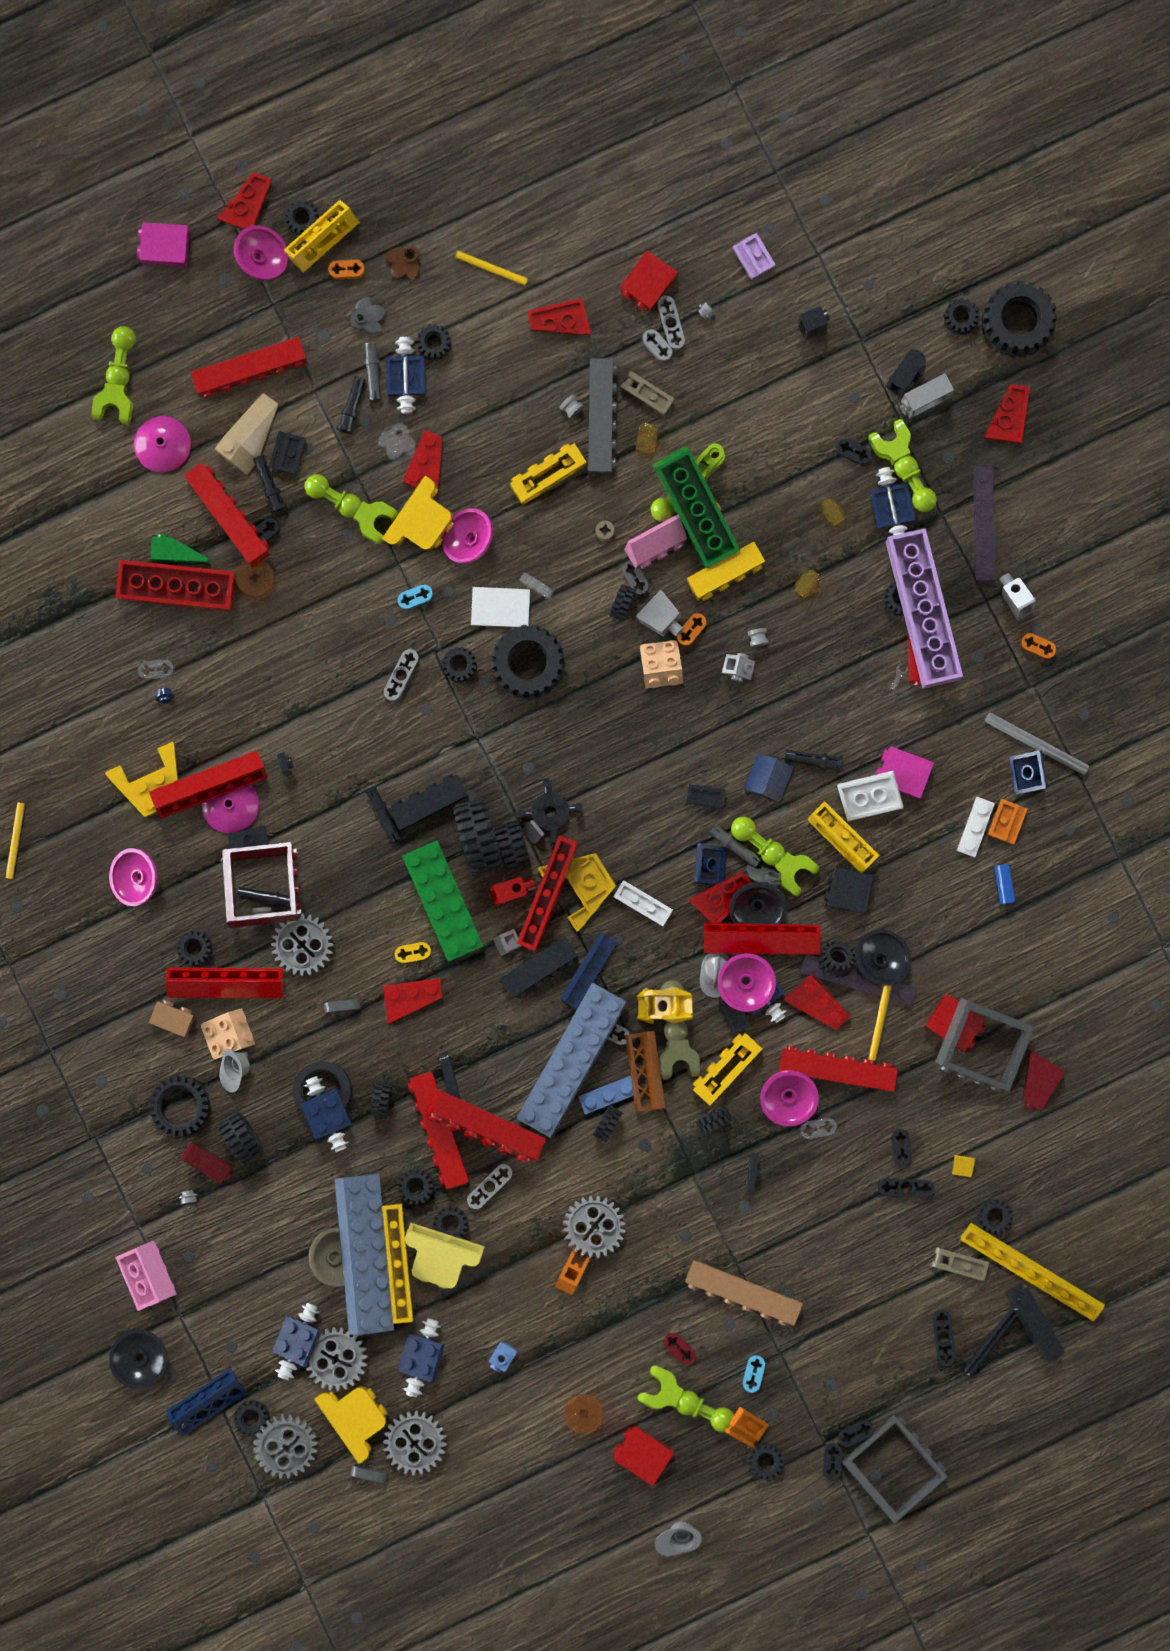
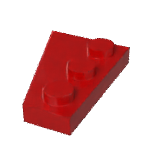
(247, 204)
(560, 318)
(1010, 417)
(425, 460)
(716, 900)
(409, 997)
(817, 1001)

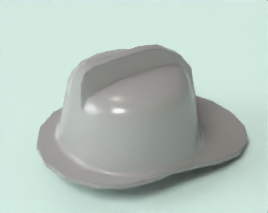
(709, 973)
(233, 1068)
(678, 1539)

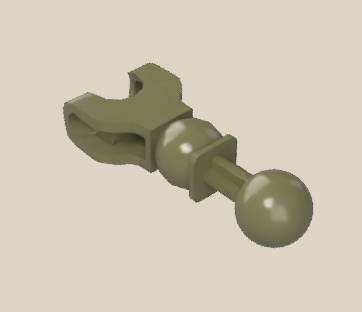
(677, 1047)

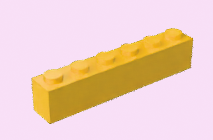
(397, 1263)

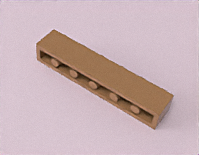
(743, 1292)

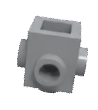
(738, 667)

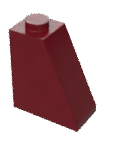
(1040, 1081)
(207, 1162)

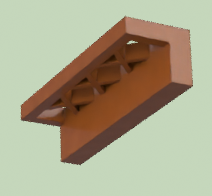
(651, 1071)

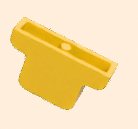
(421, 519)
(354, 1418)

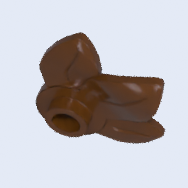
(401, 264)

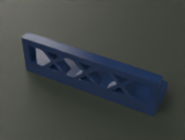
(588, 970)
(203, 1400)

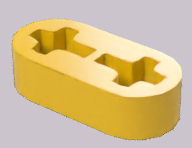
(411, 948)

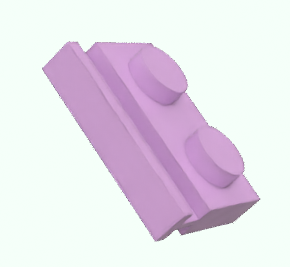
(754, 256)

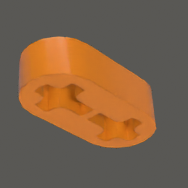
(346, 274)
(694, 632)
(1040, 642)

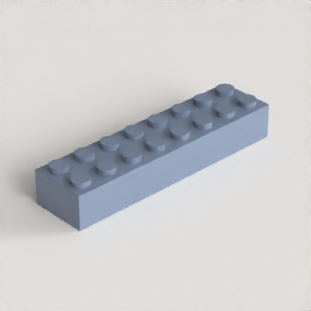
(572, 1060)
(364, 1254)

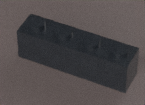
(428, 802)
(538, 967)
(1034, 1322)

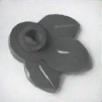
(371, 316)
(765, 874)

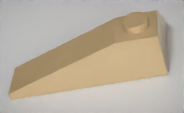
(248, 435)

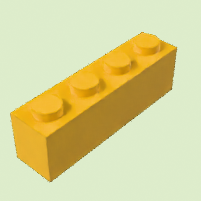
(726, 571)

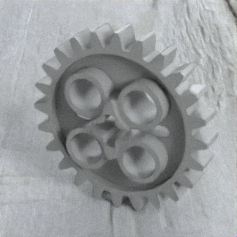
(314, 932)
(607, 1237)
(343, 1342)
(401, 1454)
(296, 1459)

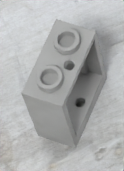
(926, 396)

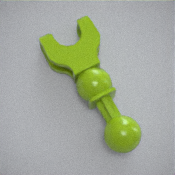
(117, 377)
(904, 465)
(351, 506)
(662, 508)
(774, 854)
(685, 1401)

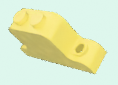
(440, 1255)

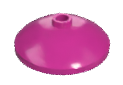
(264, 244)
(171, 453)
(460, 542)
(234, 818)
(133, 877)
(754, 993)
(789, 1109)

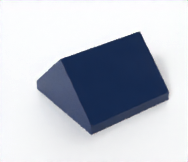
(1028, 772)
(769, 777)
(710, 864)

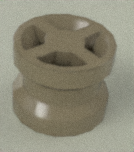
(603, 534)

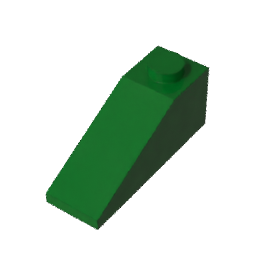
(168, 550)

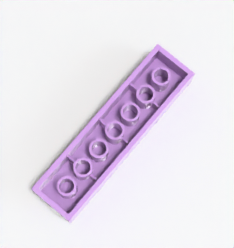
(924, 608)

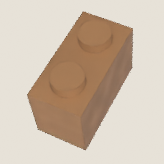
(172, 1019)

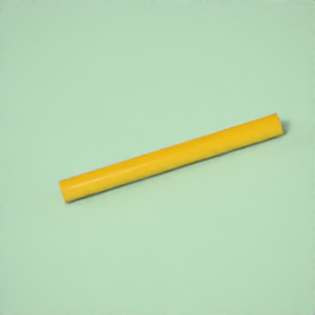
(492, 268)
(15, 840)
(879, 1023)

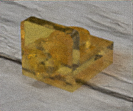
(647, 438)

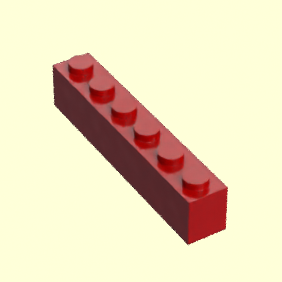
(249, 367)
(227, 515)
(208, 784)
(548, 892)
(762, 938)
(225, 982)
(839, 1070)
(440, 1138)

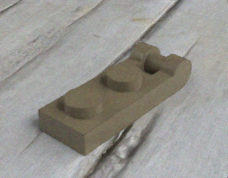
(647, 393)
(961, 1264)

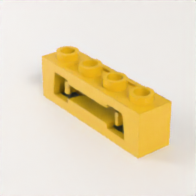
(321, 236)
(551, 461)
(843, 837)
(748, 1045)

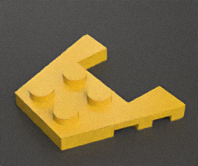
(138, 790)
(591, 885)

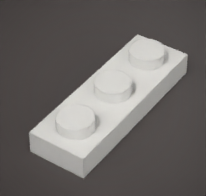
(975, 827)
(643, 903)

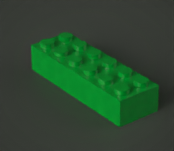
(695, 507)
(443, 901)

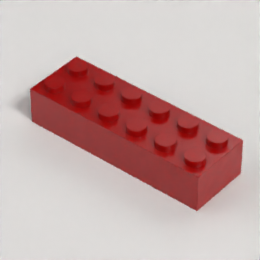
(175, 586)
(485, 1127)

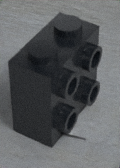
(910, 368)
(848, 890)

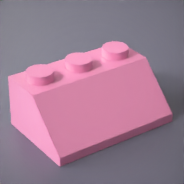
(656, 542)
(146, 1275)

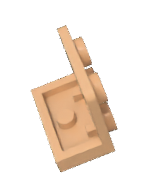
(661, 664)
(227, 1033)

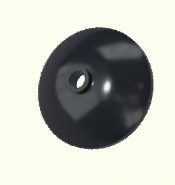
(770, 910)
(892, 953)
(128, 1368)

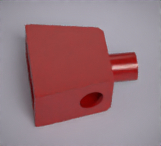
(503, 893)

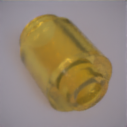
(832, 511)
(807, 583)

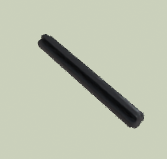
(991, 1342)

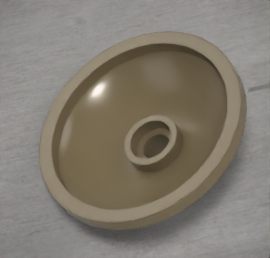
(322, 1267)

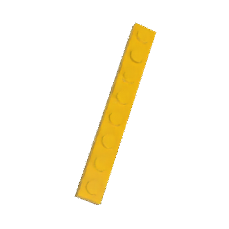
(1032, 1272)

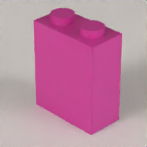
(164, 245)
(909, 770)

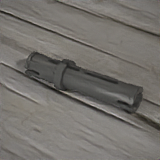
(372, 371)
(734, 845)

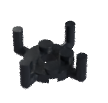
(546, 800)

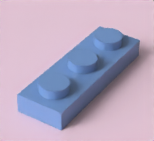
(606, 1095)

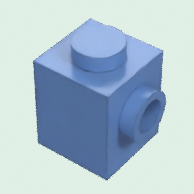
(502, 1356)

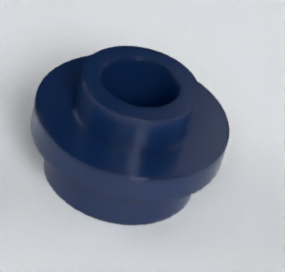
(164, 695)

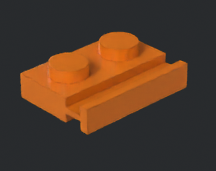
(1007, 821)
(746, 1427)

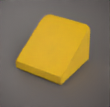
(963, 1166)

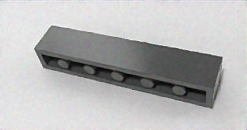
(600, 416)

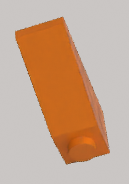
(574, 1268)

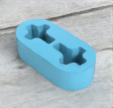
(413, 593)
(749, 1372)

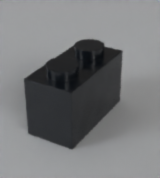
(813, 322)

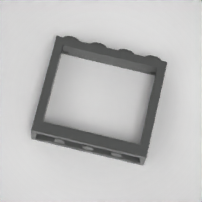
(953, 1035)
(926, 1454)

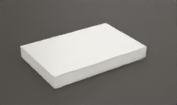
(500, 607)
(870, 796)

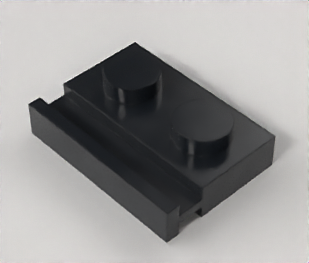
(287, 452)

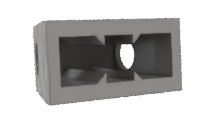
(1017, 596)
(660, 616)

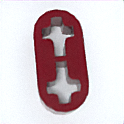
(682, 1344)

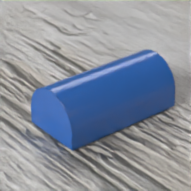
(1004, 884)

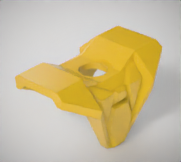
(678, 1001)

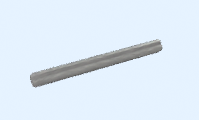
(1037, 743)

